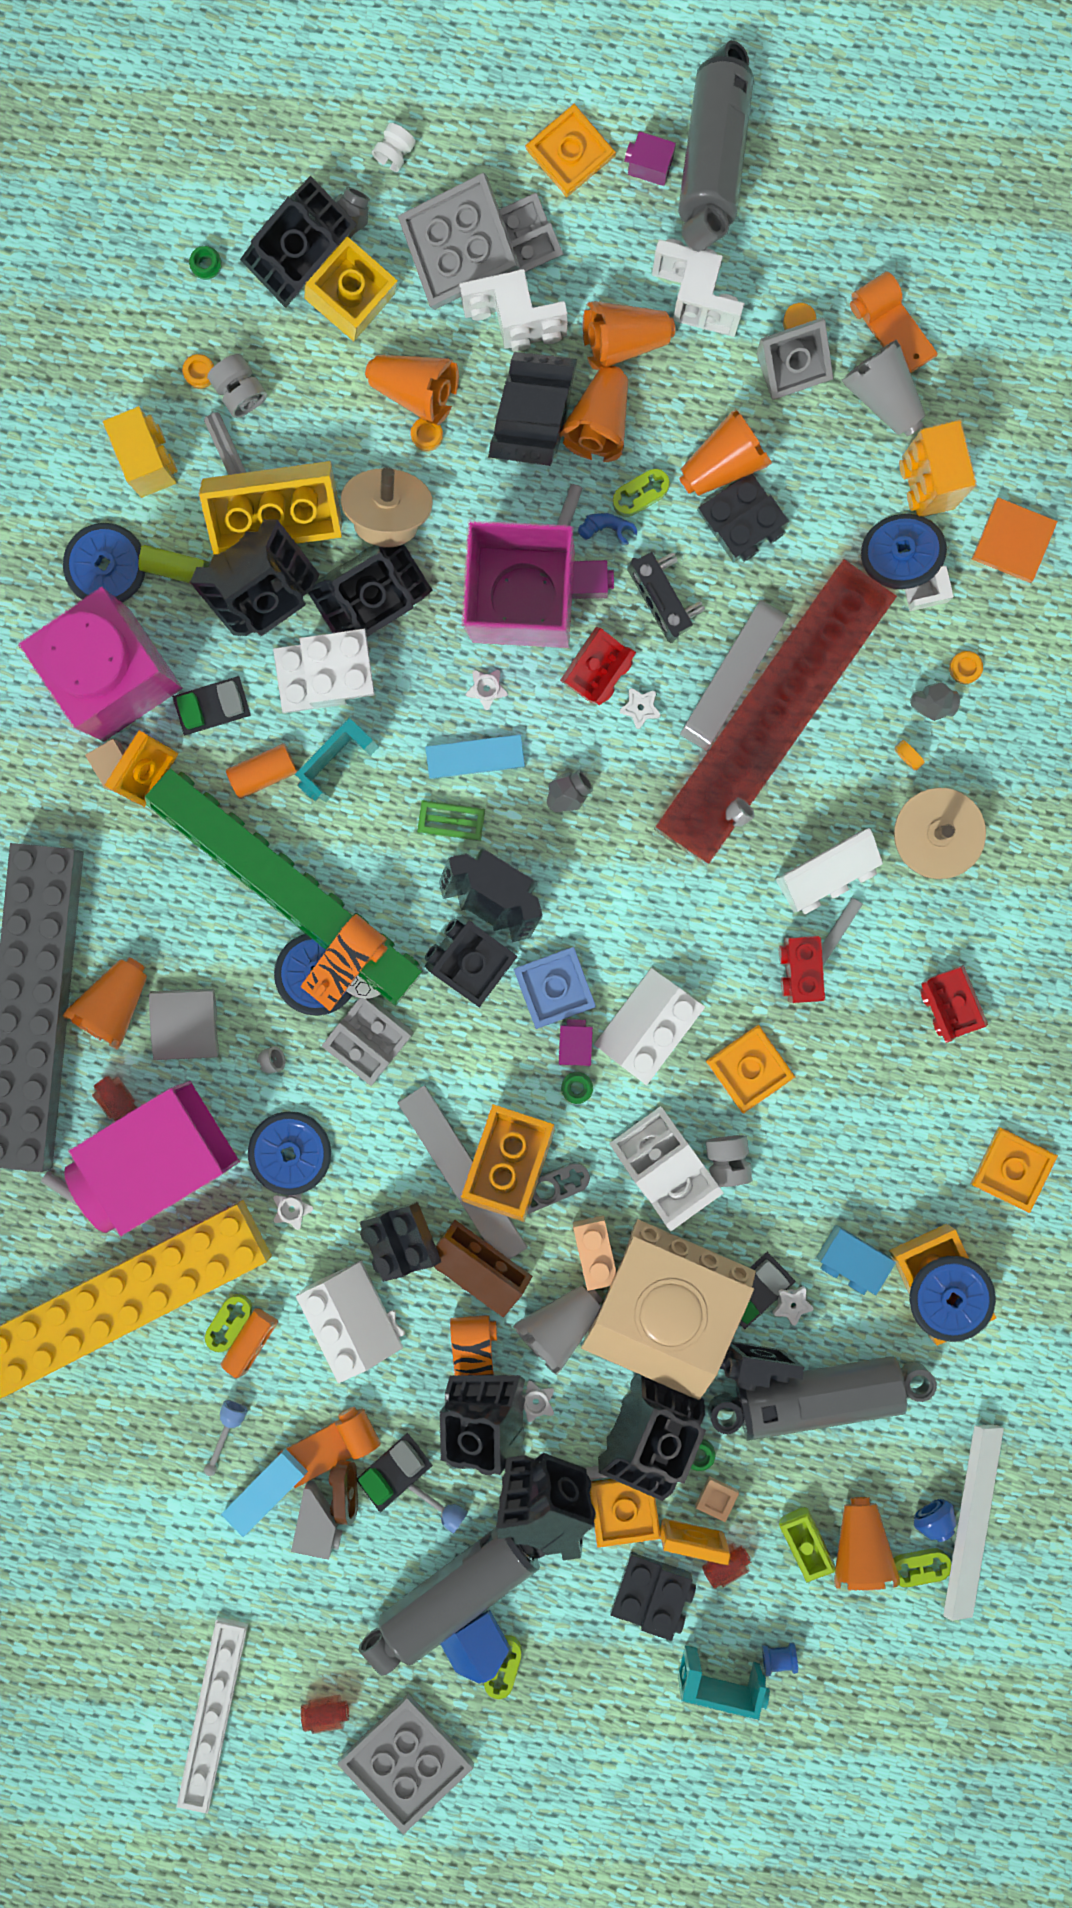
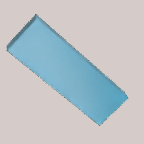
(475, 756)
(264, 1493)

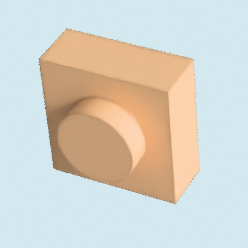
(717, 1499)

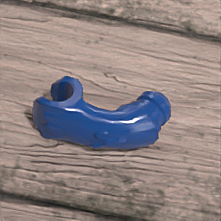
(599, 521)

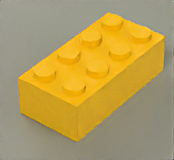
(296, 496)

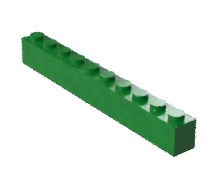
(272, 876)

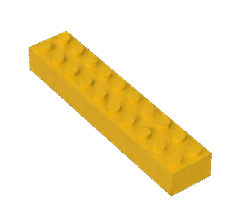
(129, 1296)

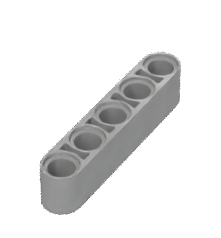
(733, 675)

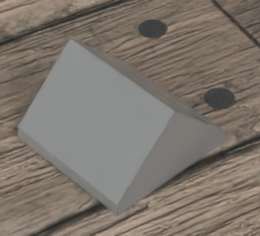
(795, 358)

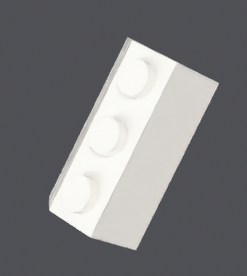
(831, 872)
(649, 1026)
(349, 1321)

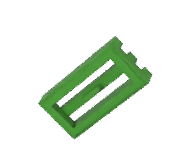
(448, 820)

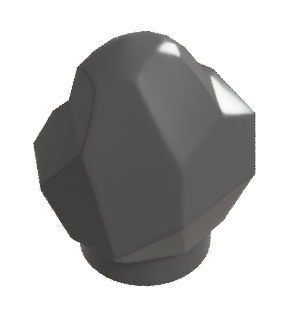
(355, 205)
(936, 701)
(568, 792)

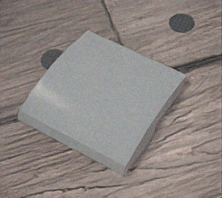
(530, 233)
(183, 1024)
(367, 1039)

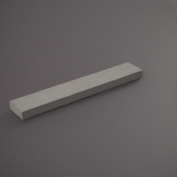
(455, 1166)

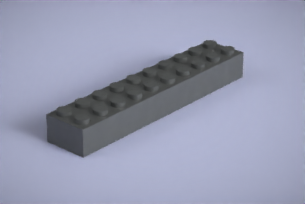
(34, 995)

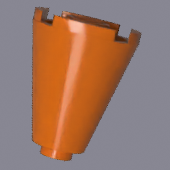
(623, 332)
(416, 383)
(599, 417)
(724, 457)
(110, 1002)
(863, 1549)

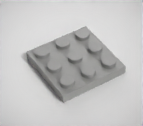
(458, 240)
(405, 1763)

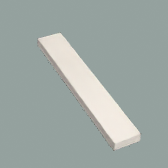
(973, 1522)
(212, 1715)

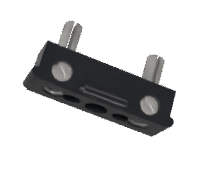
(660, 596)

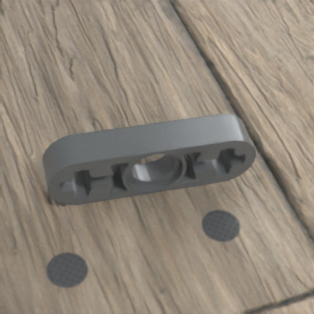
(570, 1187)

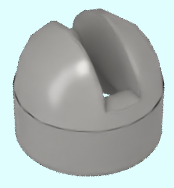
(740, 812)
(267, 1065)

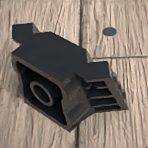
(297, 240)
(533, 408)
(257, 580)
(370, 590)
(493, 892)
(482, 1422)
(653, 1438)
(546, 1504)

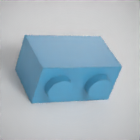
(855, 1260)

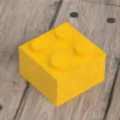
(350, 289)
(140, 451)

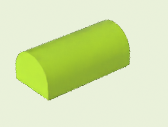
(169, 563)
(806, 1544)

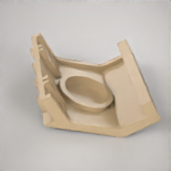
(671, 1310)

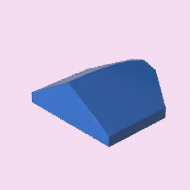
(477, 1649)

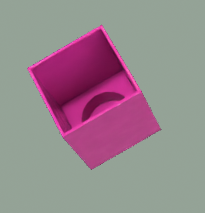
(520, 556)
(80, 650)
(148, 1160)

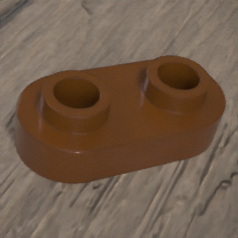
(345, 1492)

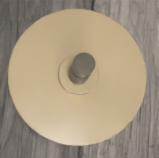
(386, 505)
(940, 833)

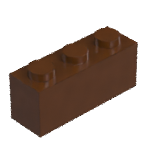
(480, 1269)

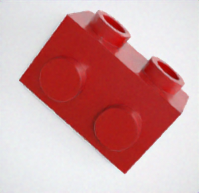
(598, 667)
(803, 969)
(953, 1003)

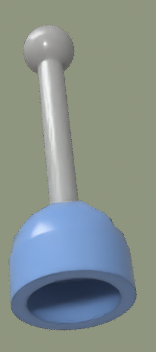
(231, 1416)
(450, 1515)

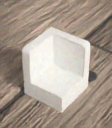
(932, 593)

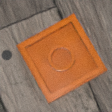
(1014, 540)

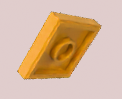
(570, 150)
(141, 768)
(750, 1069)
(1014, 1169)
(623, 1514)
(694, 1541)

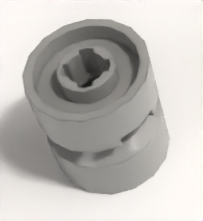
(234, 381)
(730, 1149)

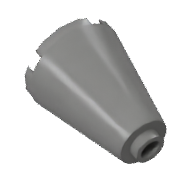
(888, 389)
(560, 1326)

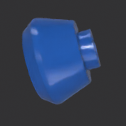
(936, 1520)

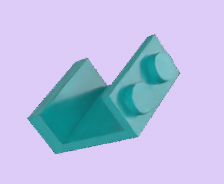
(346, 732)
(720, 1694)

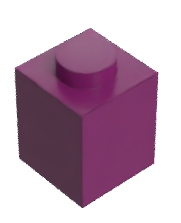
(650, 158)
(592, 579)
(575, 1043)

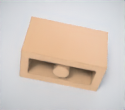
(595, 1252)

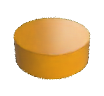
(797, 315)
(196, 370)
(426, 435)
(966, 667)
(909, 755)

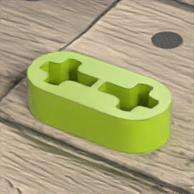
(637, 486)
(222, 1319)
(918, 1560)
(509, 1669)

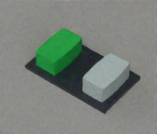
(211, 705)
(767, 1282)
(394, 1472)

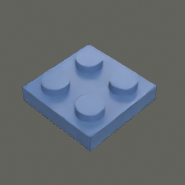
(554, 987)

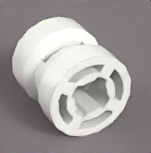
(394, 146)

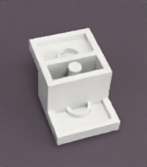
(698, 278)
(517, 319)
(324, 671)
(666, 1168)

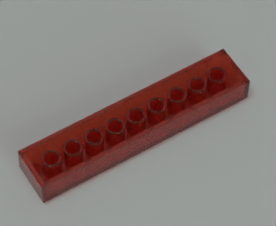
(775, 710)

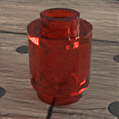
(113, 1098)
(722, 1574)
(324, 1714)

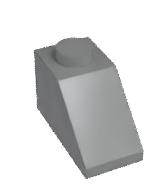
(315, 1528)

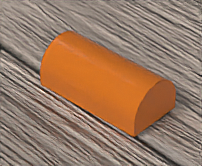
(261, 771)
(248, 1343)

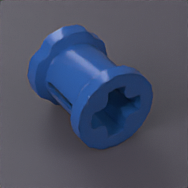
(780, 1659)

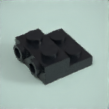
(744, 518)
(469, 960)
(399, 1241)
(756, 1365)
(653, 1596)

